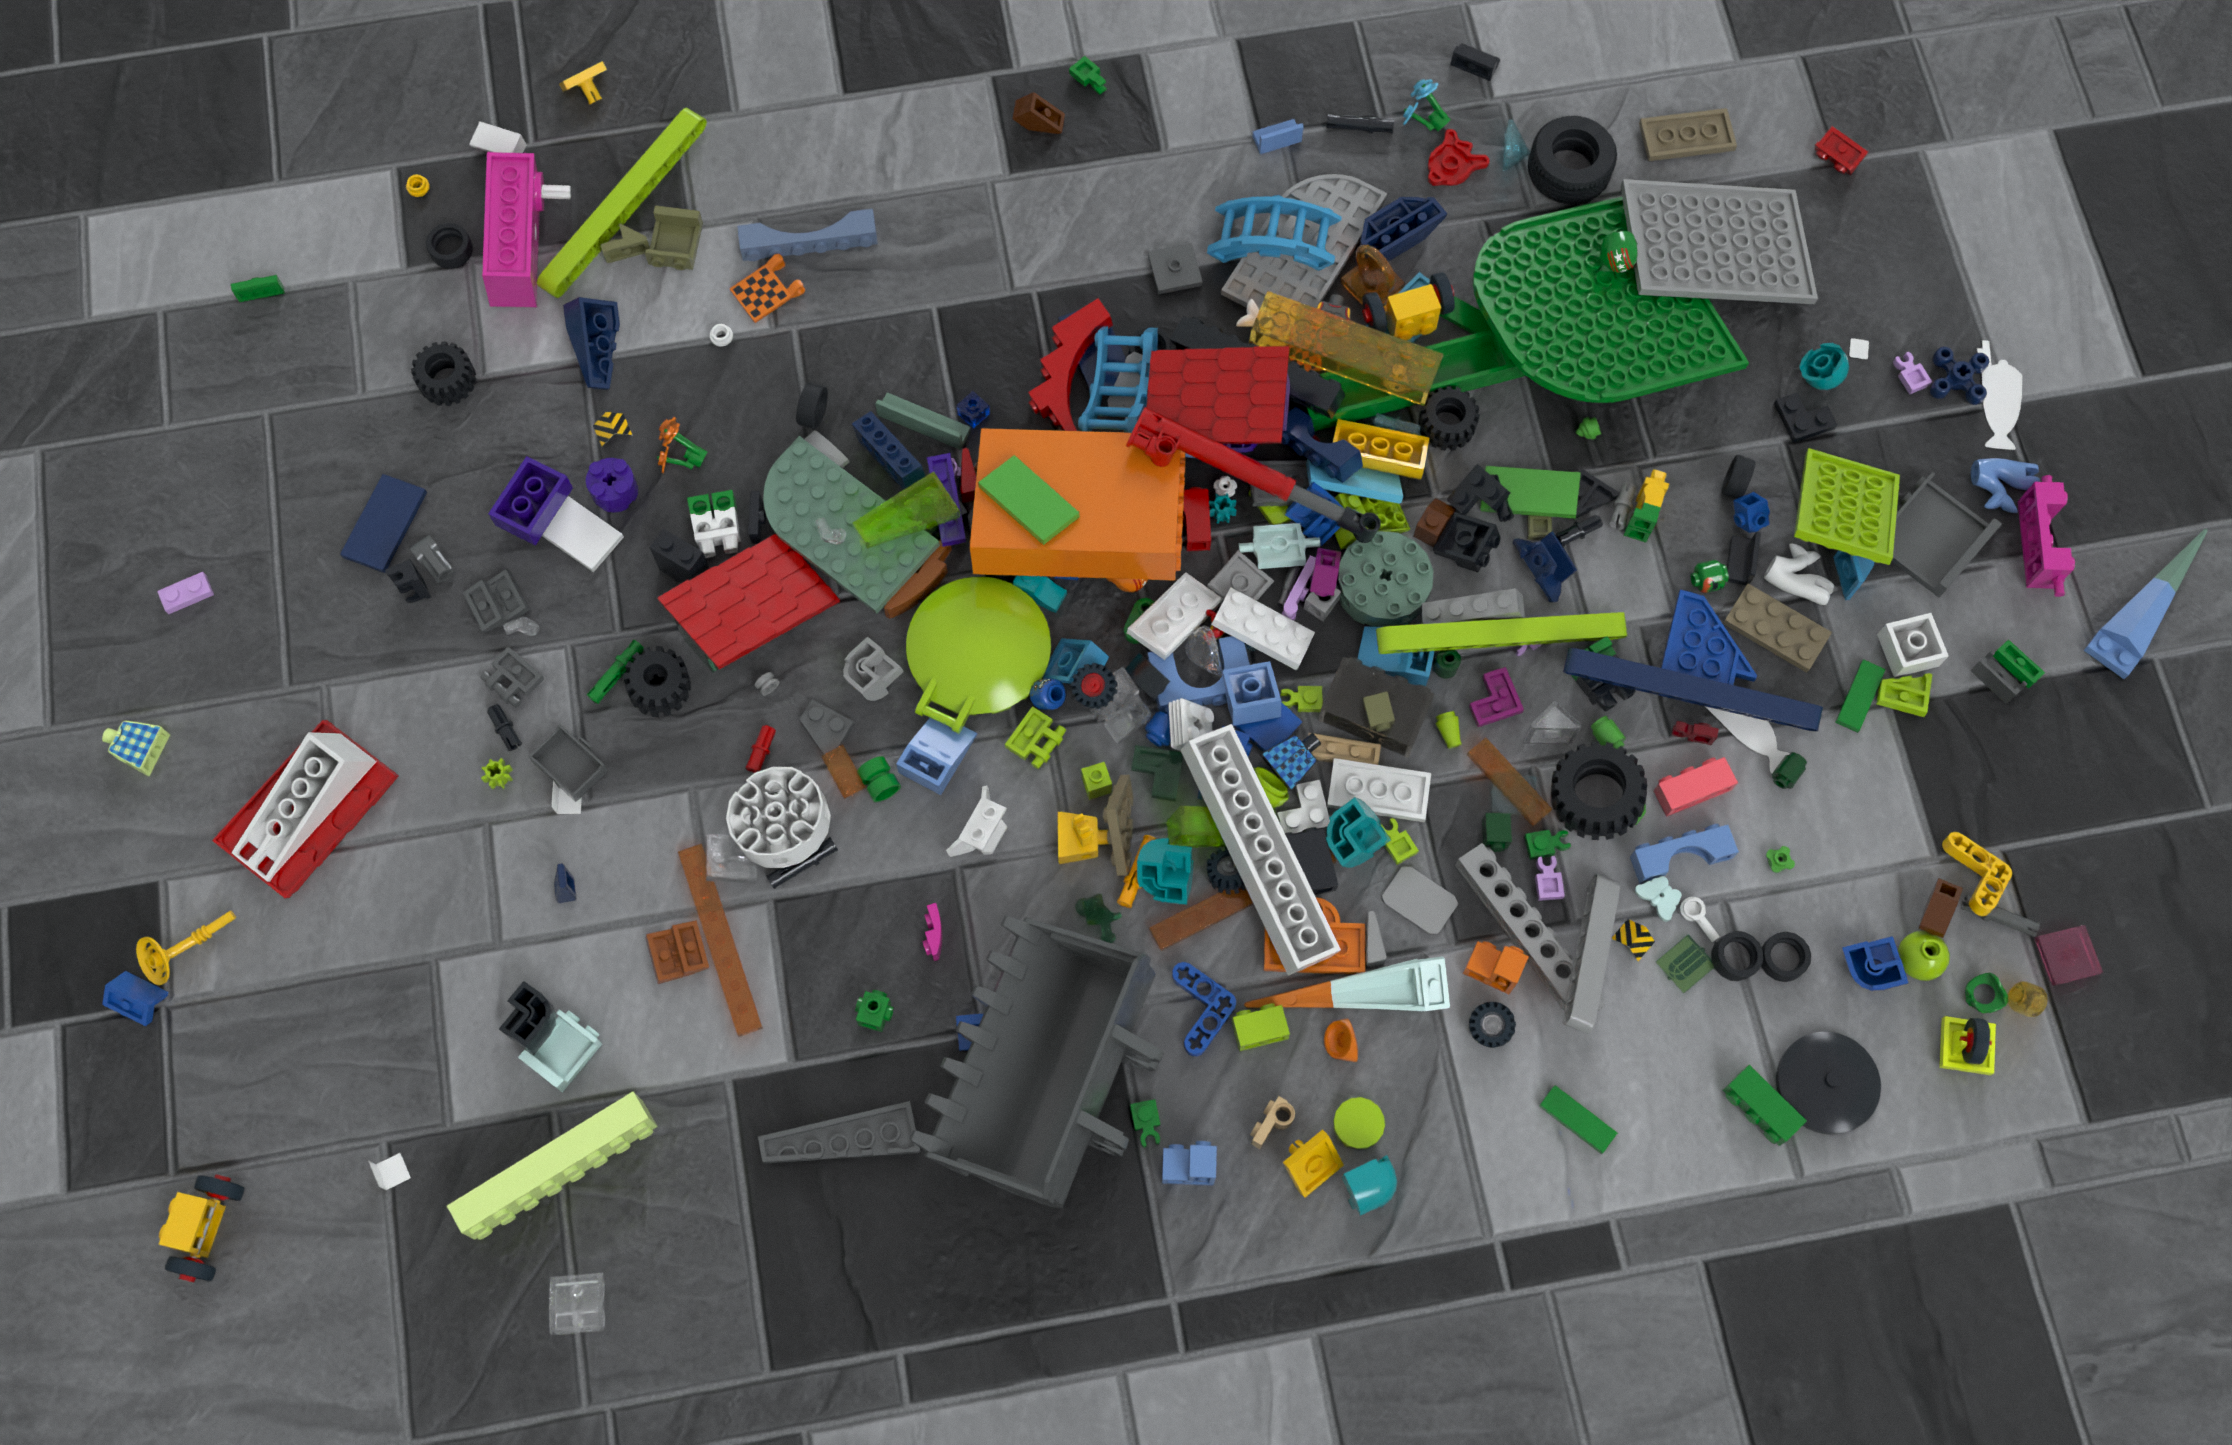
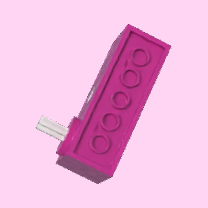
(511, 227)

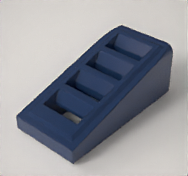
(564, 885)

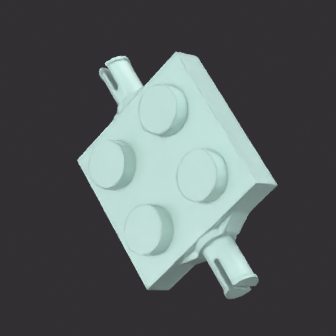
(1279, 545)

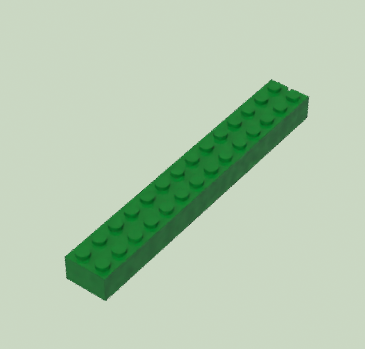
(1466, 364)

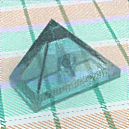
(1514, 146)

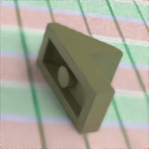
(629, 246)

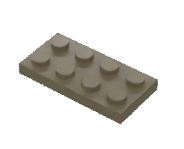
(1687, 134)
(1777, 628)

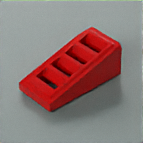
(968, 477)

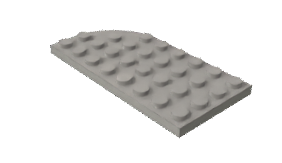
(1258, 274)

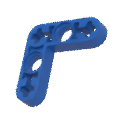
(1210, 1000)

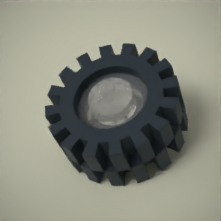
(1492, 1024)

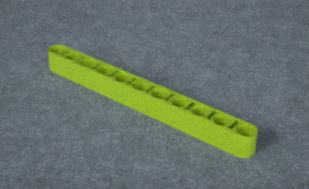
(621, 203)
(1500, 633)

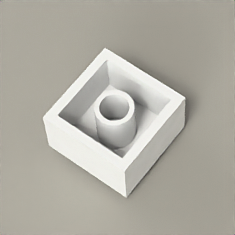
(1912, 645)

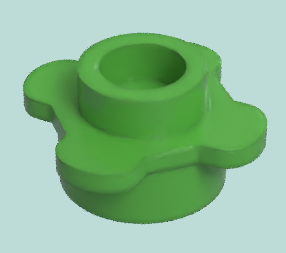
(1775, 864)

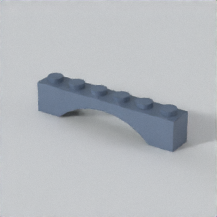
(762, 242)

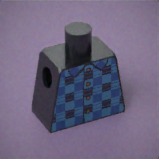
(1292, 758)

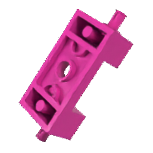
(2043, 565)

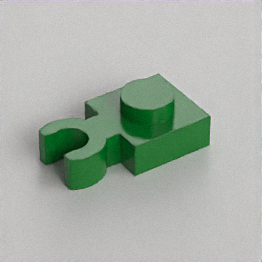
(1543, 844)
(1146, 1117)

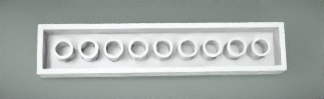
(1260, 849)

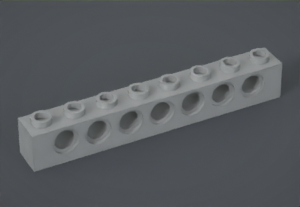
(1545, 968)

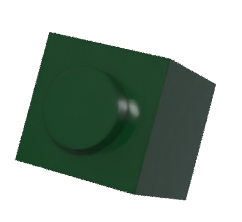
(1497, 831)

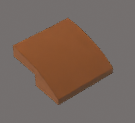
(677, 952)

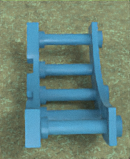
(1270, 245)
(1089, 419)

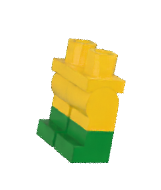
(1648, 506)

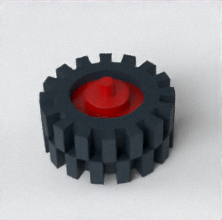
(1094, 686)

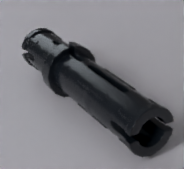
(1360, 123)
(777, 877)

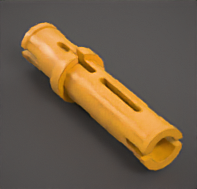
(1131, 883)

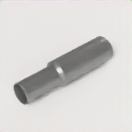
(1288, 584)

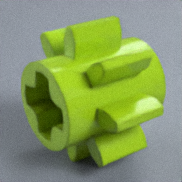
(495, 767)

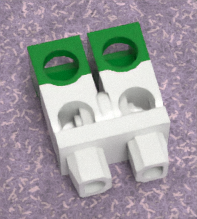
(718, 530)

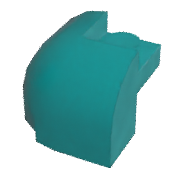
(1355, 833)
(1165, 871)
(1371, 1185)

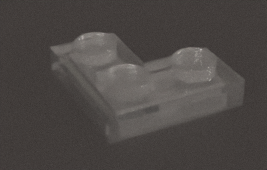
(723, 866)

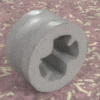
(767, 683)

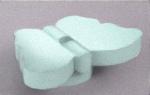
(1664, 905)

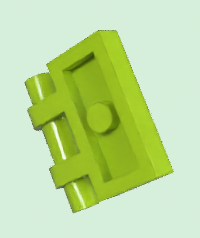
(1028, 734)

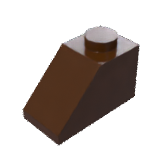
(1038, 114)
(1433, 522)

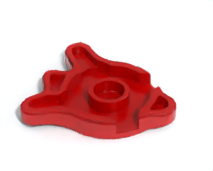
(1452, 161)

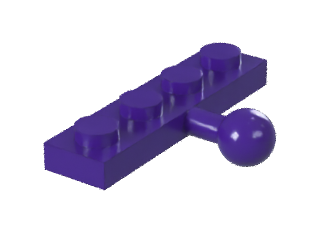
(952, 531)

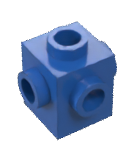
(1751, 512)

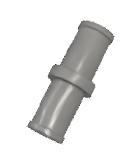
(1622, 506)

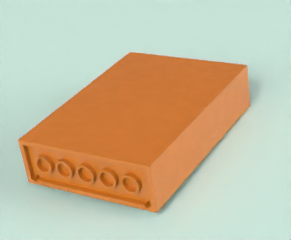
(1124, 501)

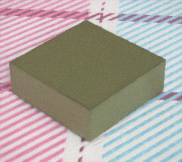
(1538, 527)

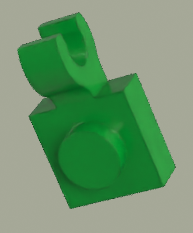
(1087, 72)

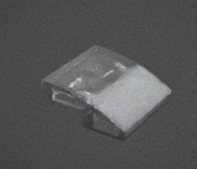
(576, 1304)

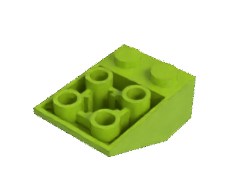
(1389, 513)

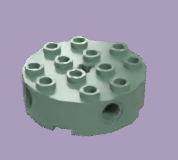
(1404, 582)

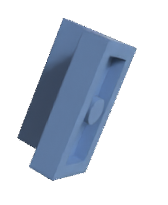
(1278, 136)

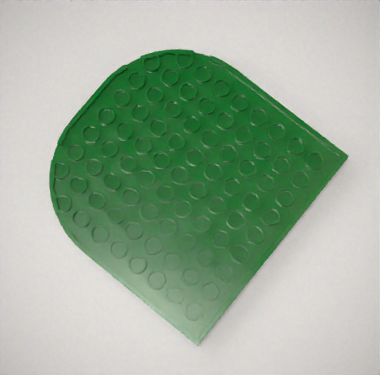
(1586, 326)

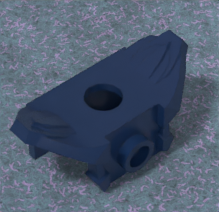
(1547, 563)

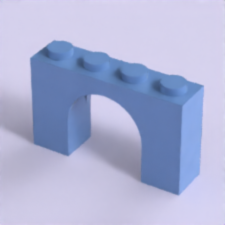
(1232, 655)

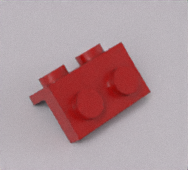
(1840, 150)

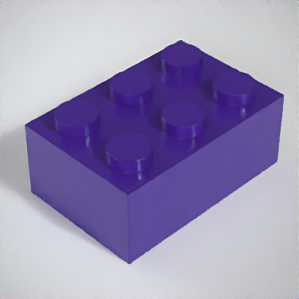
(530, 500)

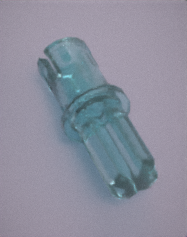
(1396, 424)

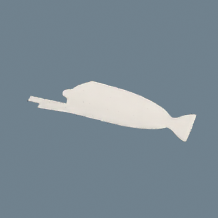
(2002, 399)
(1753, 733)

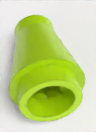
(1449, 728)

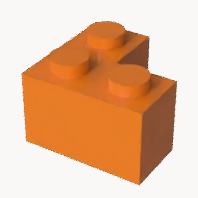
(1496, 967)

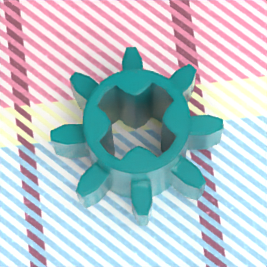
(1222, 501)

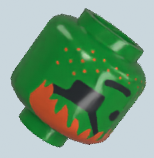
(1709, 576)

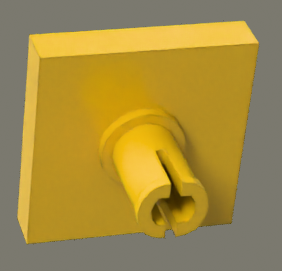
(584, 80)
(1312, 1162)

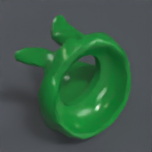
(1992, 980)

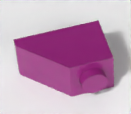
(1325, 572)

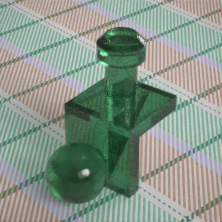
(1098, 914)

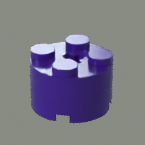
(611, 484)

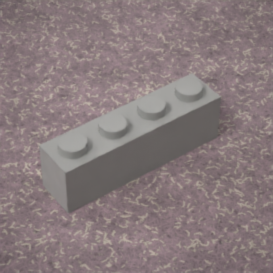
(1478, 607)

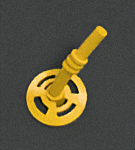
(149, 959)

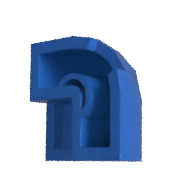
(1875, 964)

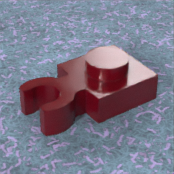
(1699, 733)

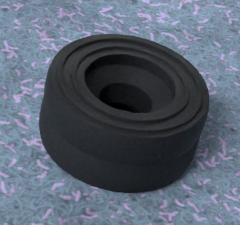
(1738, 477)

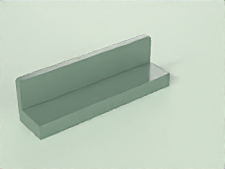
(923, 420)

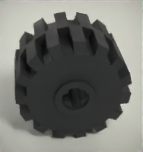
(654, 668)

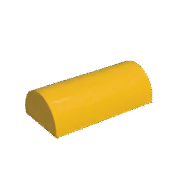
(1385, 448)

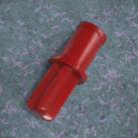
(760, 749)

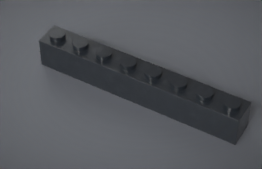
(1306, 387)

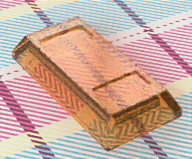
(843, 771)

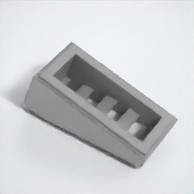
(1374, 948)

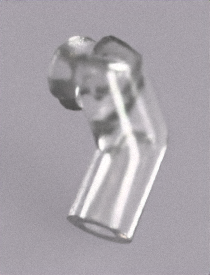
(523, 625)

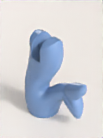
(2016, 474)

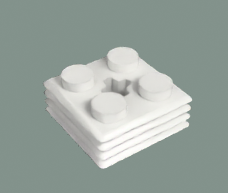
(1188, 722)

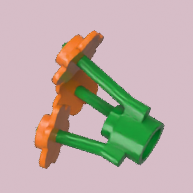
(694, 453)

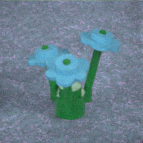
(1438, 117)

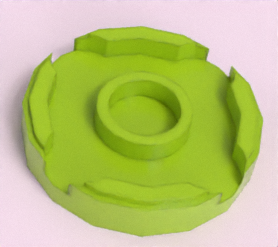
(1359, 1123)

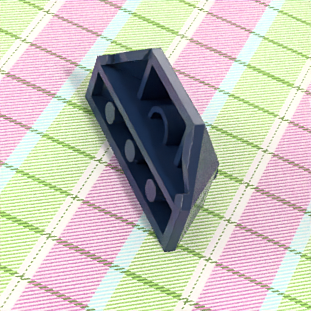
(1402, 225)

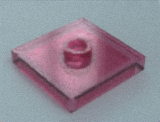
(2068, 955)

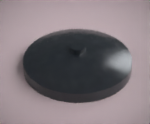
(1829, 1082)

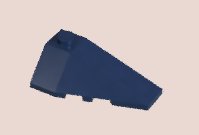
(592, 332)

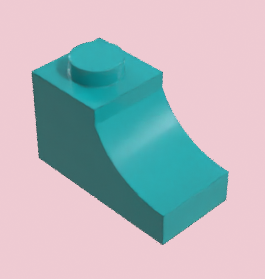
(1042, 591)

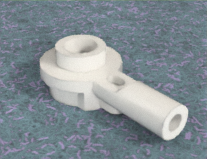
(1694, 910)

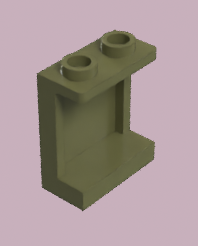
(674, 238)

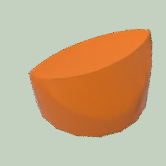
(1341, 1041)

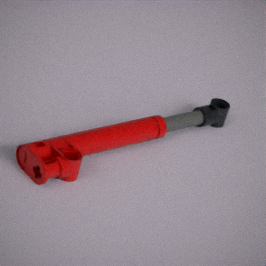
(1157, 433)

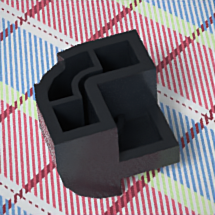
(531, 1020)

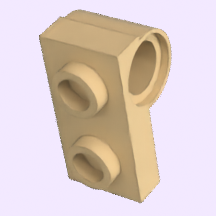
(1262, 1130)

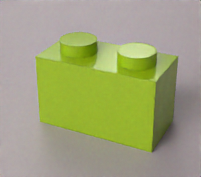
(1260, 1027)

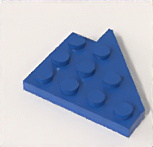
(1701, 643)

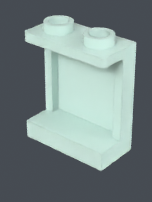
(564, 1051)

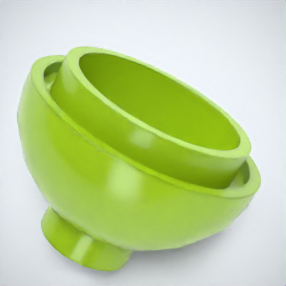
(1273, 787)
(1917, 961)

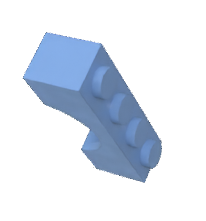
(1712, 845)

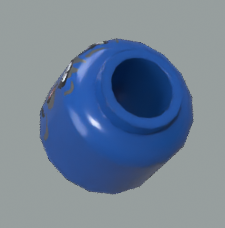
(1047, 694)

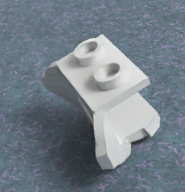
(983, 828)

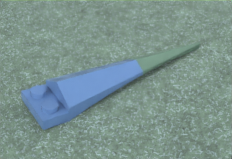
(2129, 633)

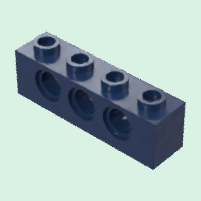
(888, 450)

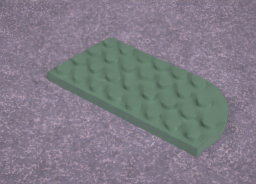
(810, 487)

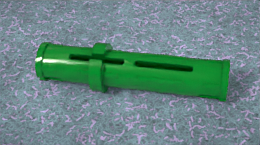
(614, 673)

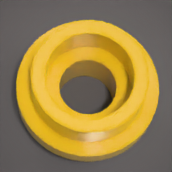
(413, 182)

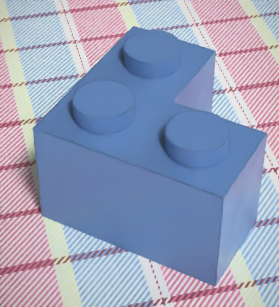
(1190, 1165)

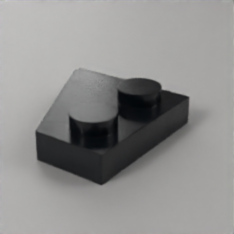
(1593, 494)

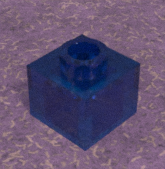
(970, 414)

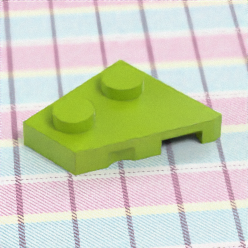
(1906, 694)

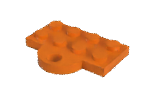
(1348, 936)

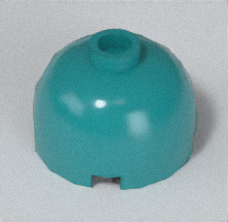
(1825, 366)

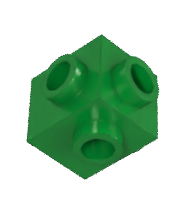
(874, 1018)

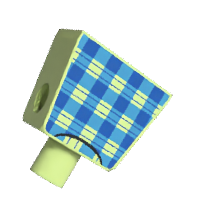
(137, 744)

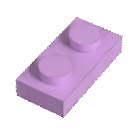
(185, 592)

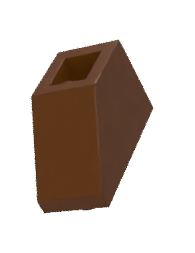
(1940, 908)

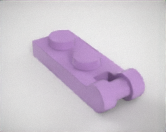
(1299, 590)

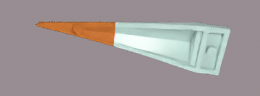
(1401, 986)

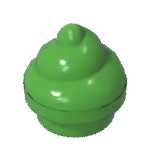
(1589, 428)

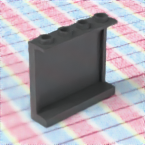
(1937, 536)

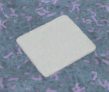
(1859, 348)

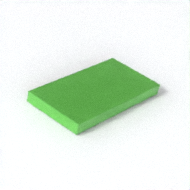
(1538, 491)
(1029, 499)

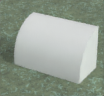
(495, 139)

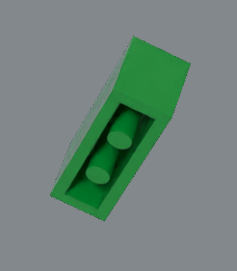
(1764, 1106)

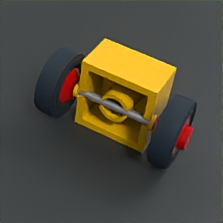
(1410, 311)
(194, 1225)

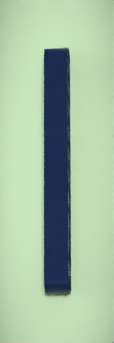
(1692, 689)

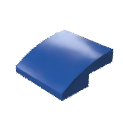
(1314, 523)
(1271, 731)

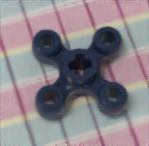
(1959, 375)

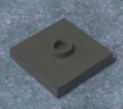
(1175, 268)

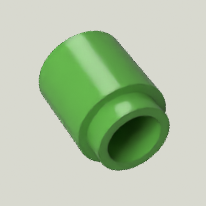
(1607, 731)

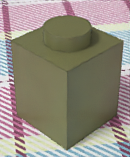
(1379, 711)

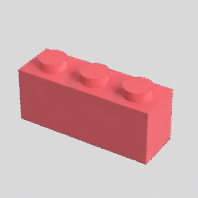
(1695, 785)

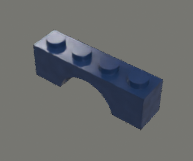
(1337, 459)

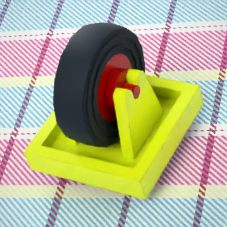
(1967, 1045)

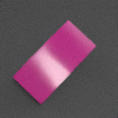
(934, 937)

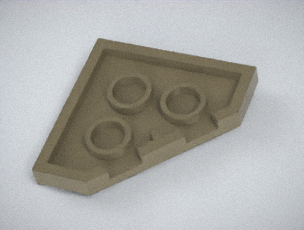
(1119, 825)

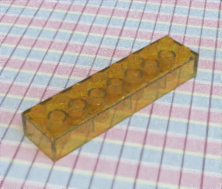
(1347, 348)

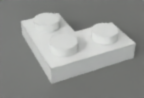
(1312, 810)

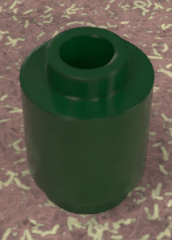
(1447, 663)
(1789, 770)

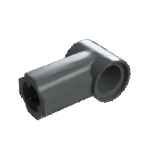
(430, 556)

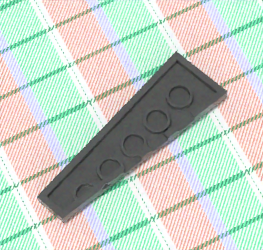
(856, 1135)

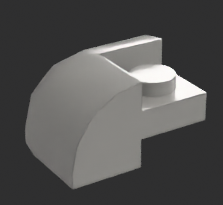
(870, 670)

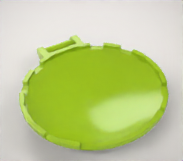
(976, 648)

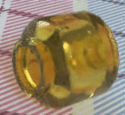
(2027, 999)

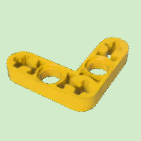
(1987, 869)

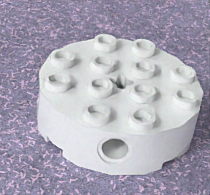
(778, 817)

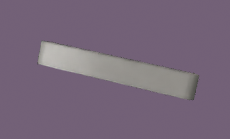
(1591, 954)

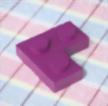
(1502, 700)

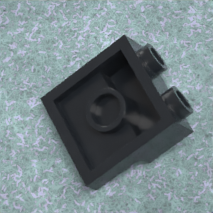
(1467, 541)

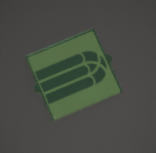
(1685, 963)

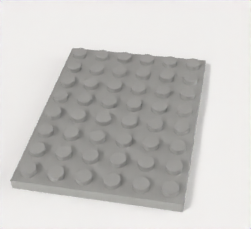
(1718, 242)

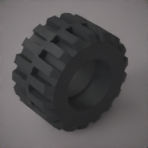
(439, 358)
(1453, 402)

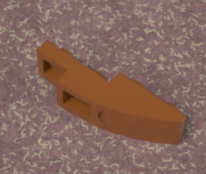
(920, 584)

